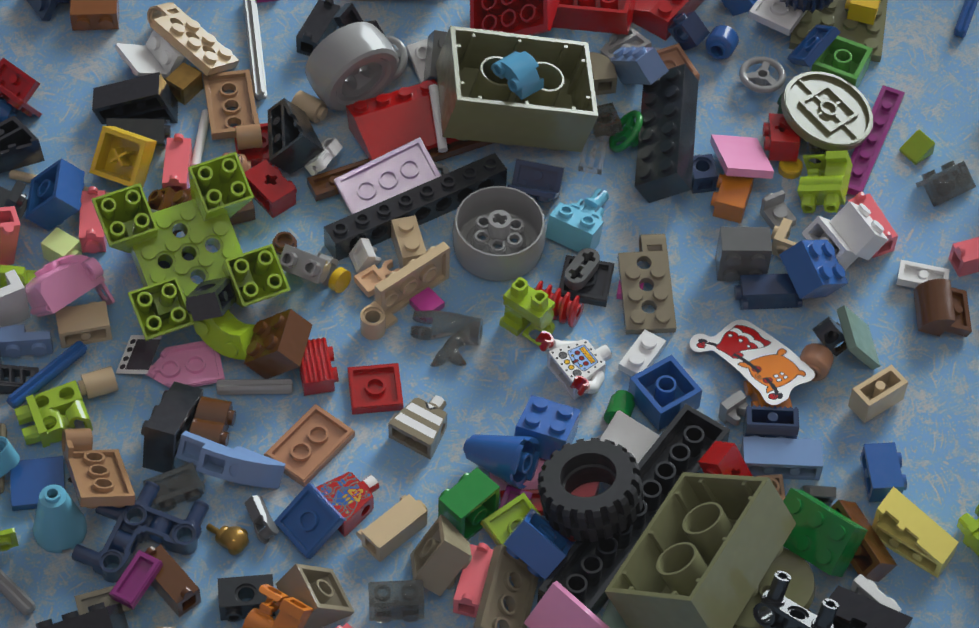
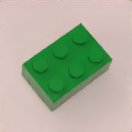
(822, 533)

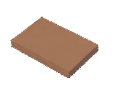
(310, 444)

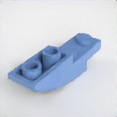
(18, 342)
(230, 464)

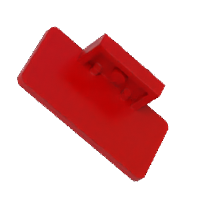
(17, 87)

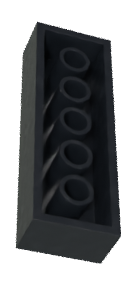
(667, 135)

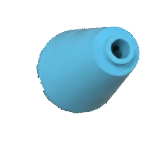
(58, 520)

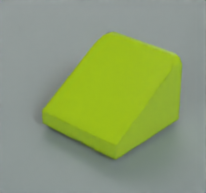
(918, 147)

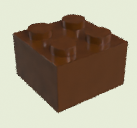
(278, 344)

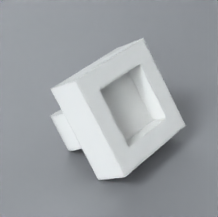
(364, 255)

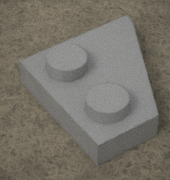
(617, 41)

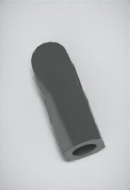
(260, 517)

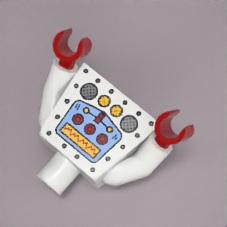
(575, 363)

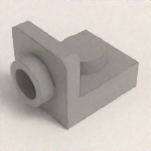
(774, 209)

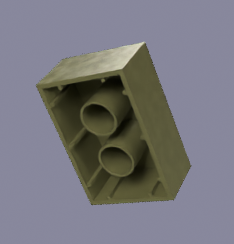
(484, 109)
(702, 553)

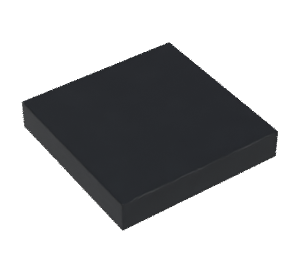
(597, 288)

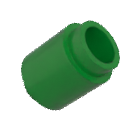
(620, 401)

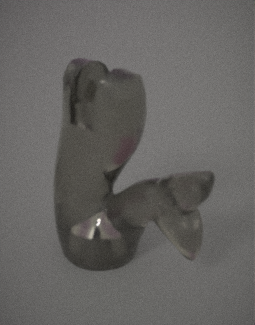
(463, 328)

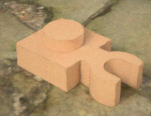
(371, 276)

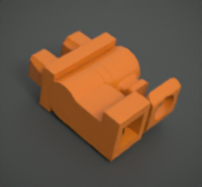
(291, 614)

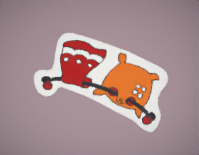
(759, 358)

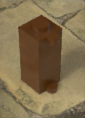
(173, 583)

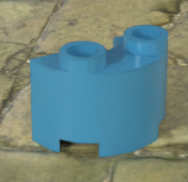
(520, 72)

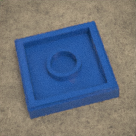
(813, 45)
(31, 477)
(309, 521)

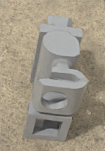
(307, 265)

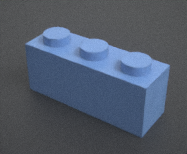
(638, 65)
(781, 455)

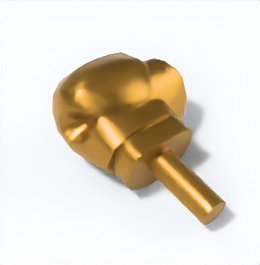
(232, 538)

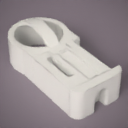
(320, 162)

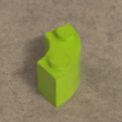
(226, 335)

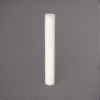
(434, 97)
(201, 138)

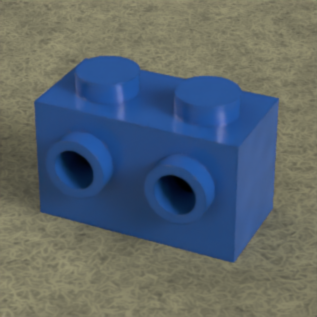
(882, 470)

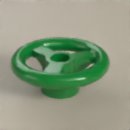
(630, 132)

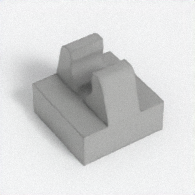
(732, 407)

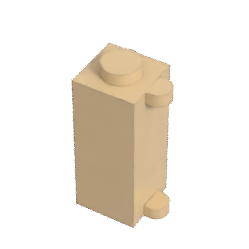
(394, 527)

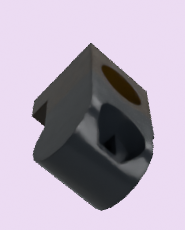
(831, 335)

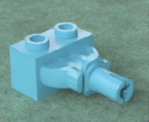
(578, 223)

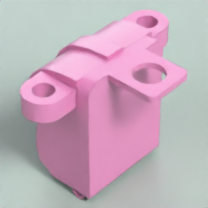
(63, 282)

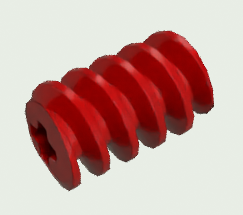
(564, 307)

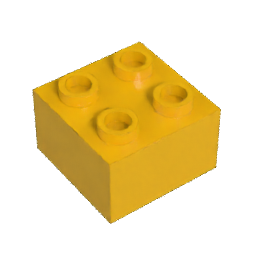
(122, 156)

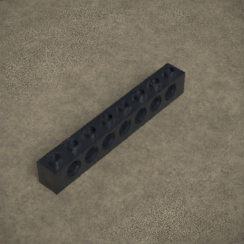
(424, 201)

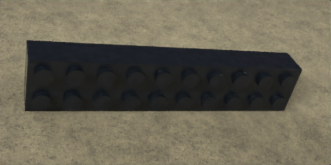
(593, 565)

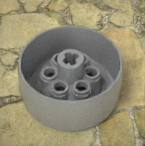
(351, 65)
(500, 216)

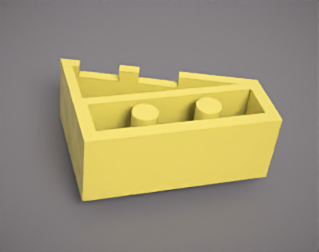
(913, 533)

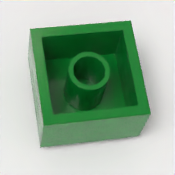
(469, 502)

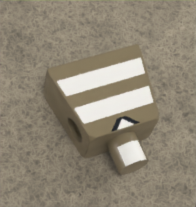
(420, 425)

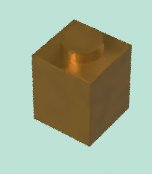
(185, 82)

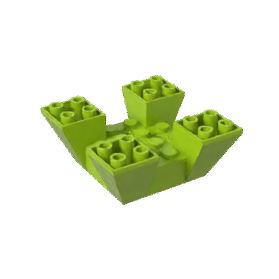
(217, 194)

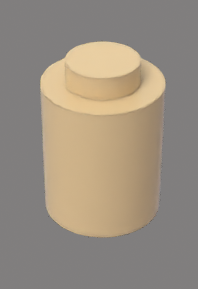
(313, 107)
(98, 383)

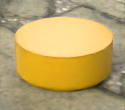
(790, 170)
(339, 280)

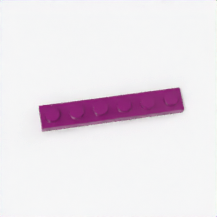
(867, 153)

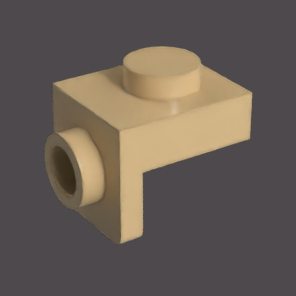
(780, 237)

